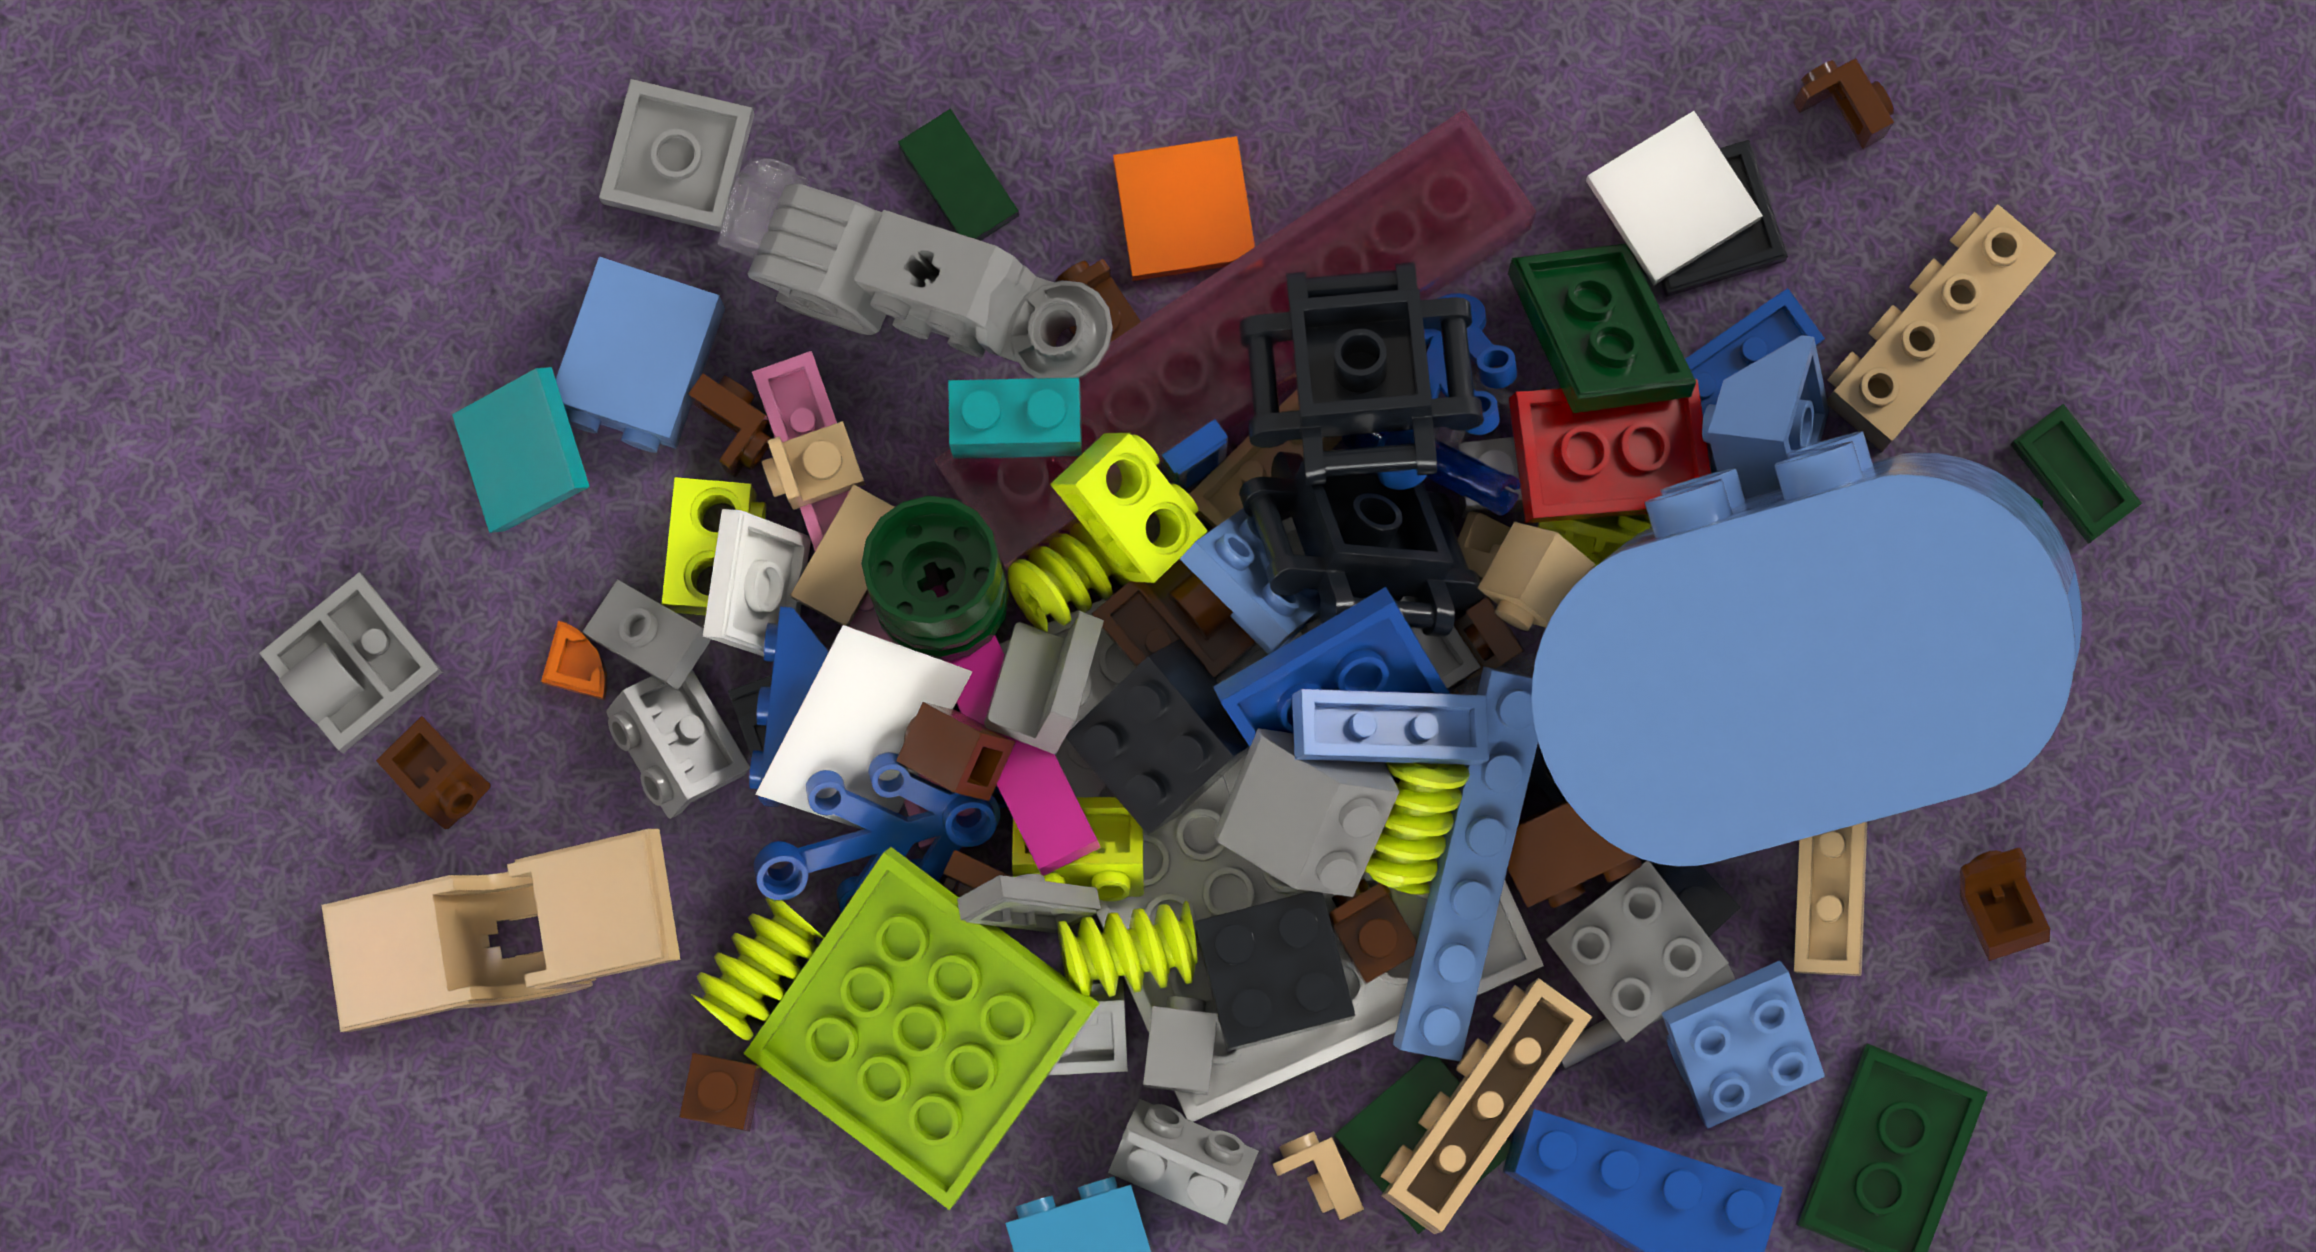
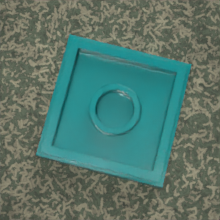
(520, 450)

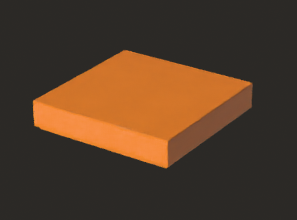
(1183, 207)

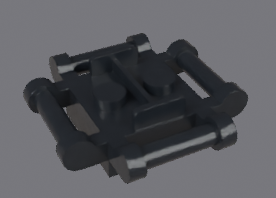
(1361, 370)
(1361, 541)

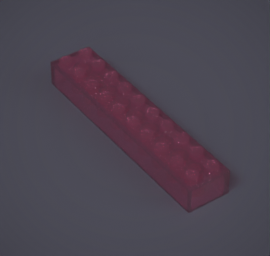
(1430, 204)

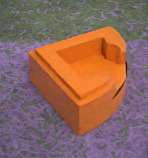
(575, 664)

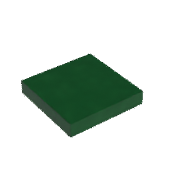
(1393, 1121)

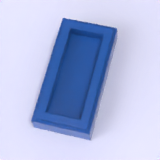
(1195, 456)

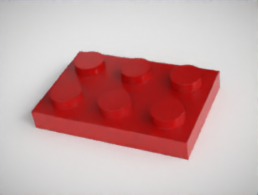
(1605, 457)

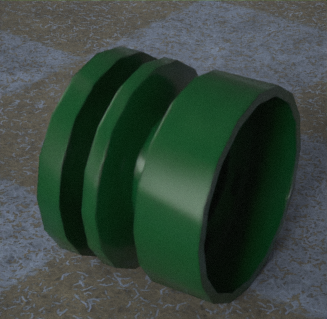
(931, 545)

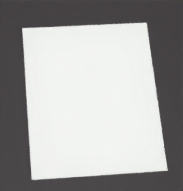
(855, 713)

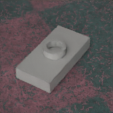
(647, 634)
(1028, 903)

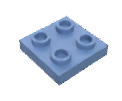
(1234, 569)
(1742, 1044)

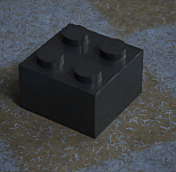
(1160, 737)
(1274, 970)

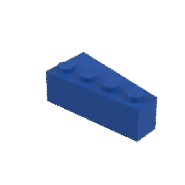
(1639, 1191)

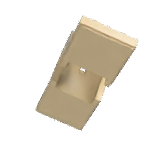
(428, 942)

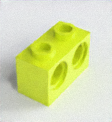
(1120, 519)
(690, 544)

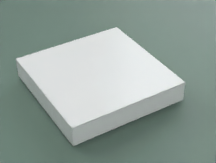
(1673, 197)
(751, 578)

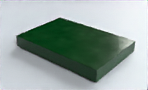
(1601, 328)
(1891, 1155)

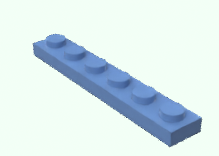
(1470, 877)

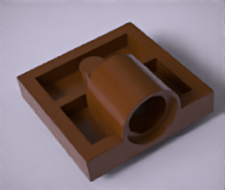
(1176, 606)

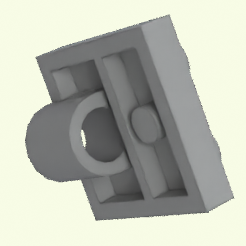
(350, 663)
(1637, 951)

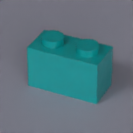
(1015, 418)

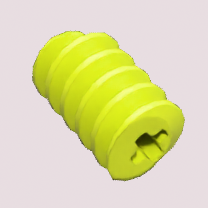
(1062, 575)
(1417, 825)
(1130, 950)
(758, 967)

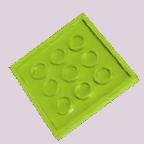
(920, 1028)

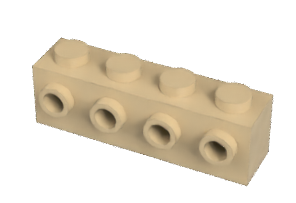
(1939, 327)
(1486, 1105)

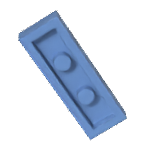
(1390, 727)

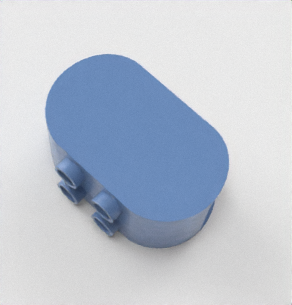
(1807, 653)

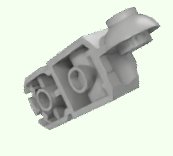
(862, 263)

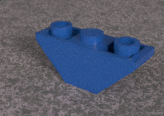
(796, 661)

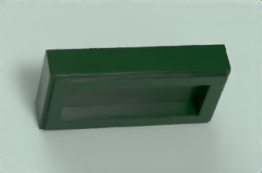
(958, 177)
(2075, 473)

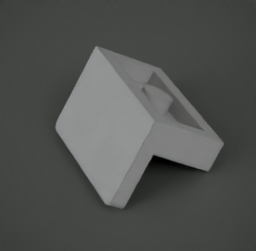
(1043, 683)

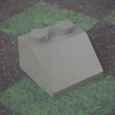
(1306, 818)

